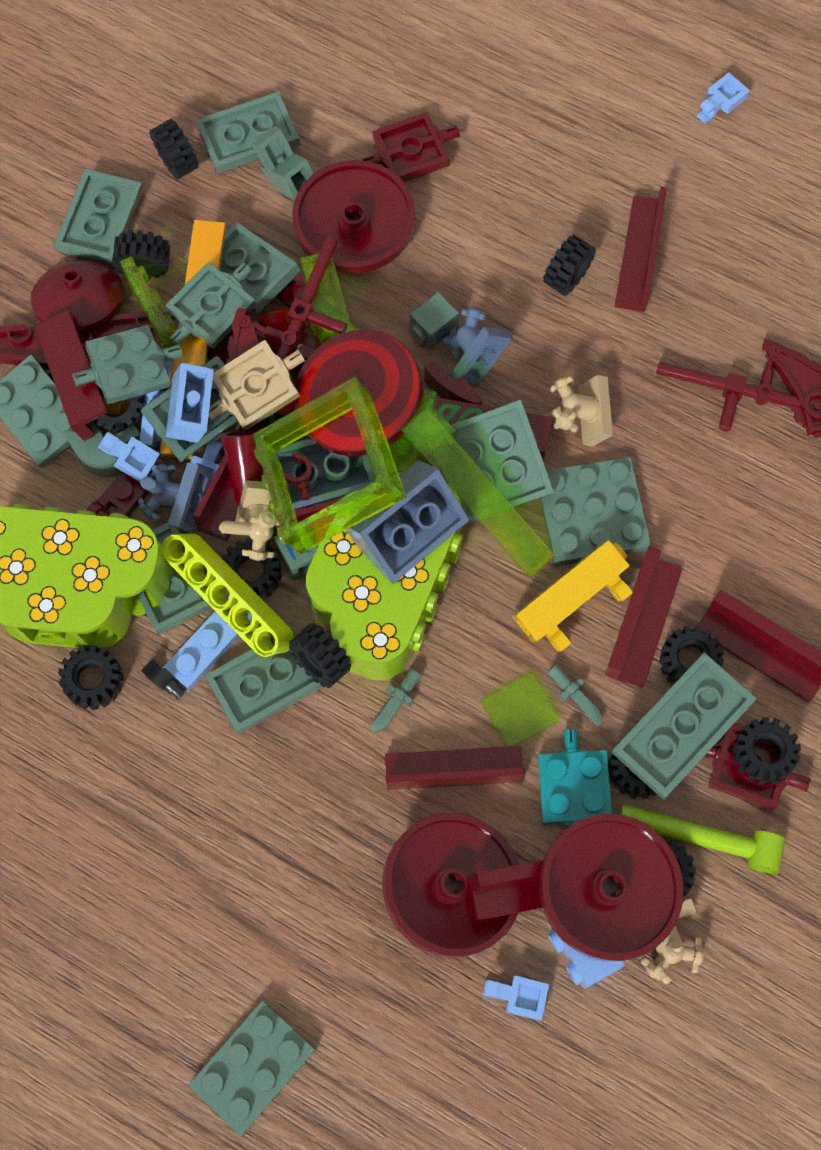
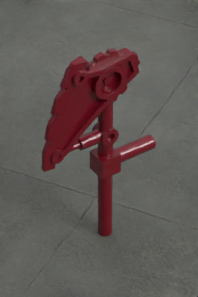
(300, 314)
(793, 367)

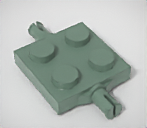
(209, 304)
(127, 364)

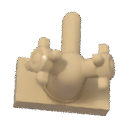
(589, 406)
(253, 520)
(673, 950)

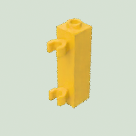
(571, 591)

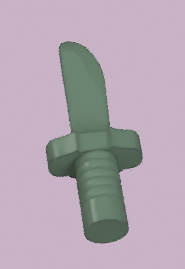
(572, 690)
(399, 697)

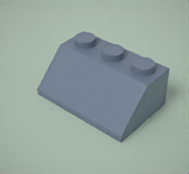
(331, 473)
(412, 527)

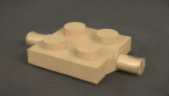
(255, 385)

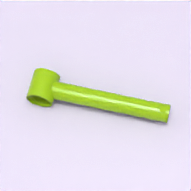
(763, 850)

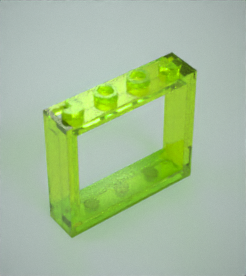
(349, 510)

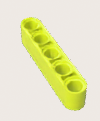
(213, 591)

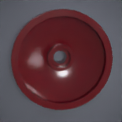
(82, 287)

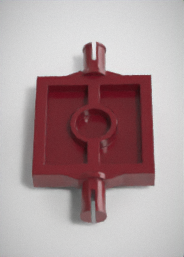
(412, 147)
(728, 779)

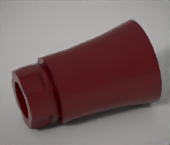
(241, 459)

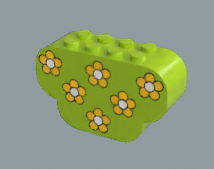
(76, 575)
(369, 615)

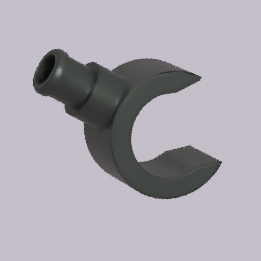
(162, 678)

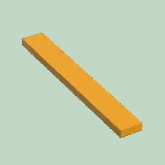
(205, 246)

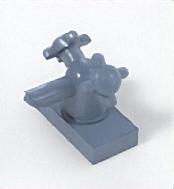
(479, 347)
(181, 497)

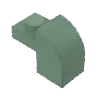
(279, 163)
(95, 459)

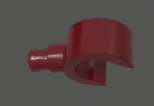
(302, 482)

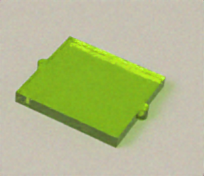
(520, 710)

